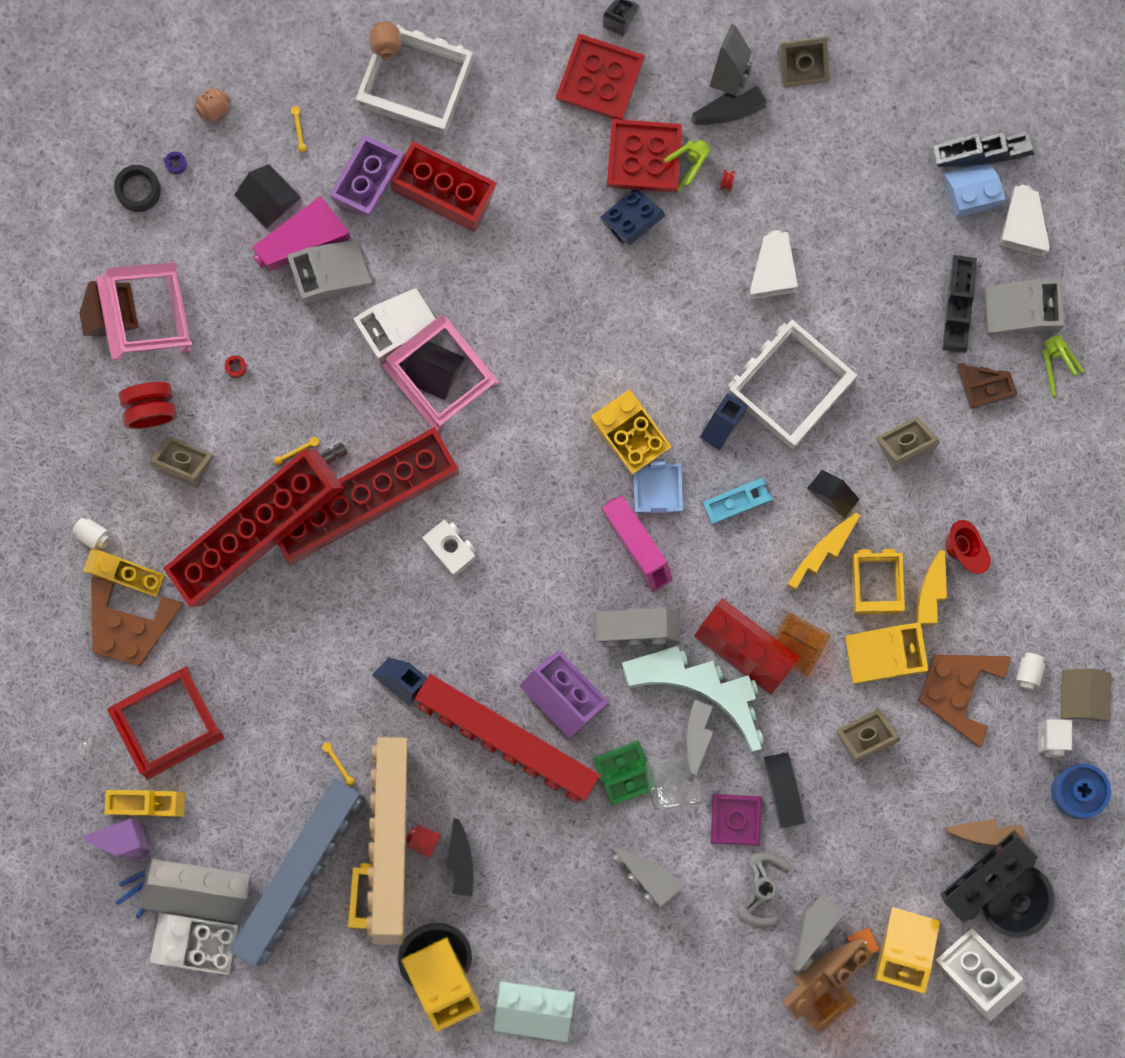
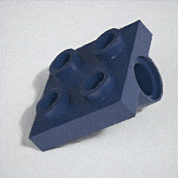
(632, 217)

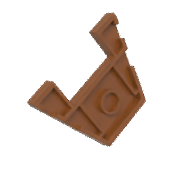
(124, 634)
(951, 686)

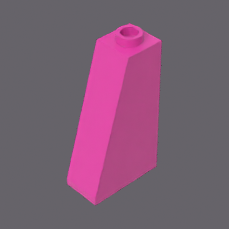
(308, 228)
(637, 543)

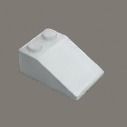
(981, 974)

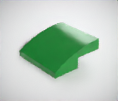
(622, 772)

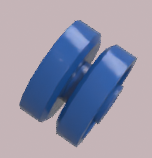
(1095, 791)

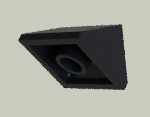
(266, 194)
(434, 369)

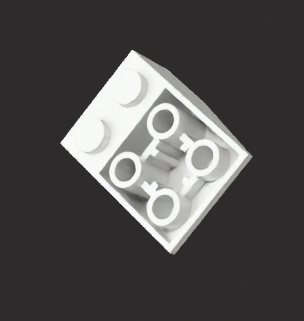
(393, 323)
(193, 943)

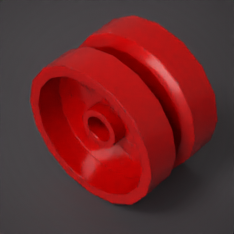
(147, 405)

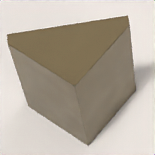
(804, 61)
(907, 442)
(181, 461)
(1086, 694)
(867, 736)

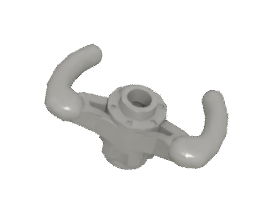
(746, 909)

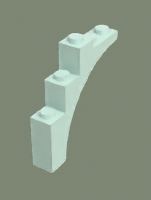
(704, 679)

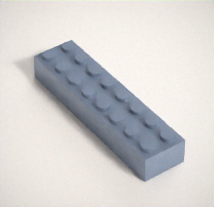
(296, 873)

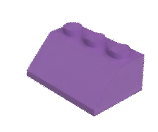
(366, 177)
(563, 694)
(123, 839)

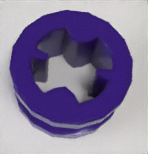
(176, 171)

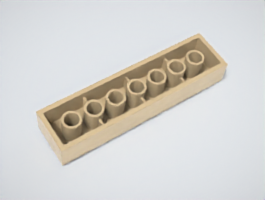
(389, 842)

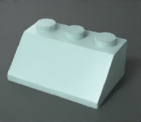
(534, 1011)

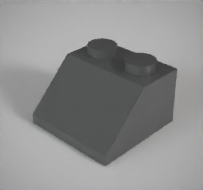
(732, 63)

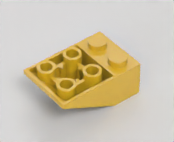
(630, 432)
(886, 653)
(907, 950)
(441, 985)

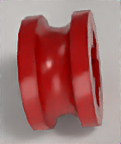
(727, 180)
(228, 368)

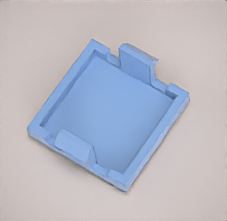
(658, 488)

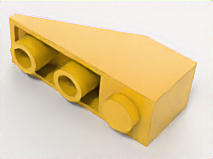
(123, 572)

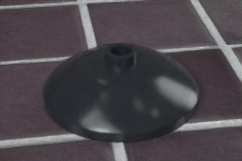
(1005, 911)
(430, 934)

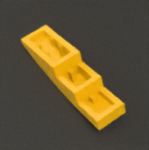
(828, 546)

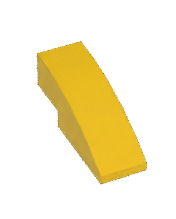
(932, 591)
(145, 803)

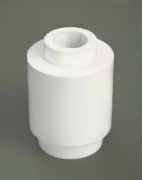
(91, 534)
(1030, 671)

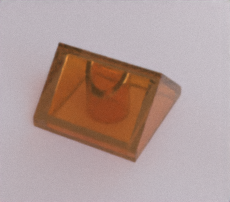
(803, 640)
(829, 1008)

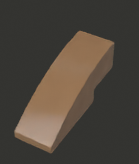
(983, 832)

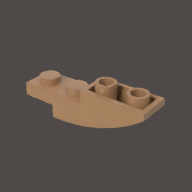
(827, 971)

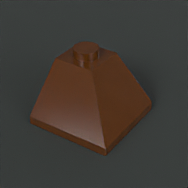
(91, 311)

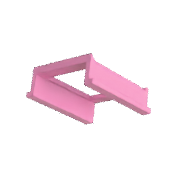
(112, 314)
(412, 392)

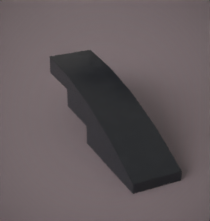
(985, 150)
(959, 304)

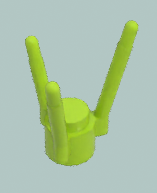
(696, 154)
(1058, 348)

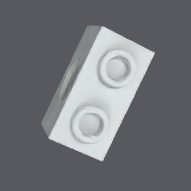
(436, 541)
(1054, 737)

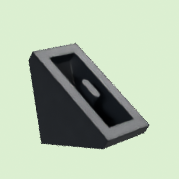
(619, 16)
(833, 492)

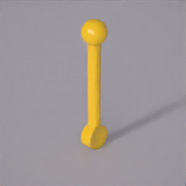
(295, 111)
(313, 442)
(327, 747)

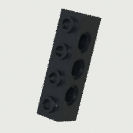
(992, 863)

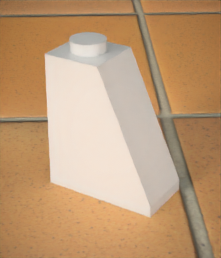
(1024, 223)
(774, 268)

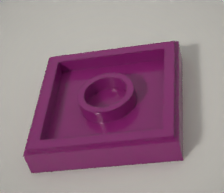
(736, 819)

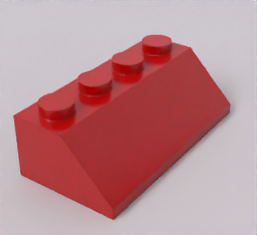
(443, 186)
(746, 646)

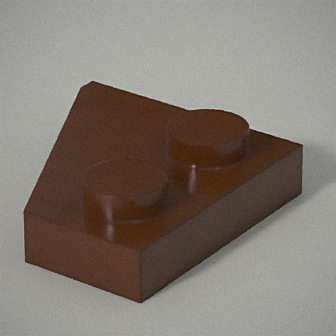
(985, 385)

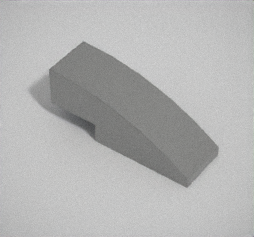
(696, 738)

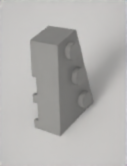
(638, 627)

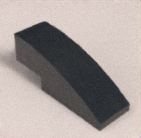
(730, 108)
(784, 790)
(461, 859)

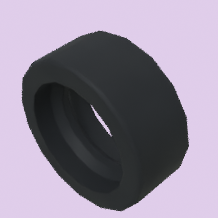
(137, 170)

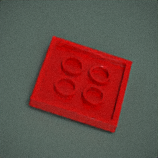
(600, 77)
(639, 155)

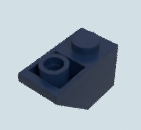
(723, 421)
(401, 679)

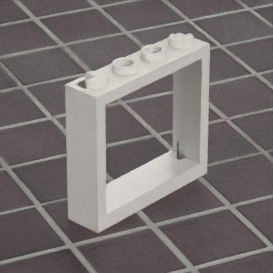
(407, 115)
(768, 350)

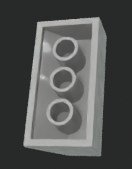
(193, 890)

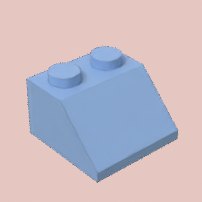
(974, 189)

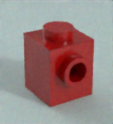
(423, 840)

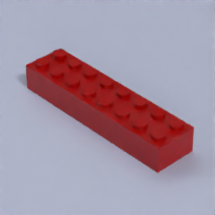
(372, 493)
(253, 527)
(507, 738)

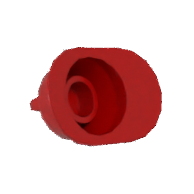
(966, 546)

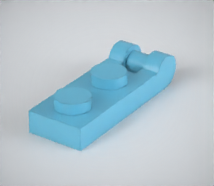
(736, 501)

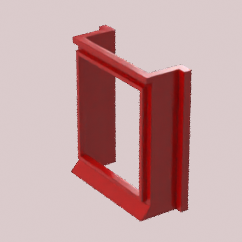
(179, 754)

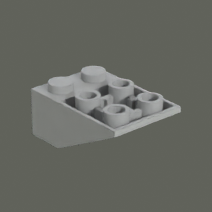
(328, 270)
(1025, 307)
(653, 878)
(815, 924)

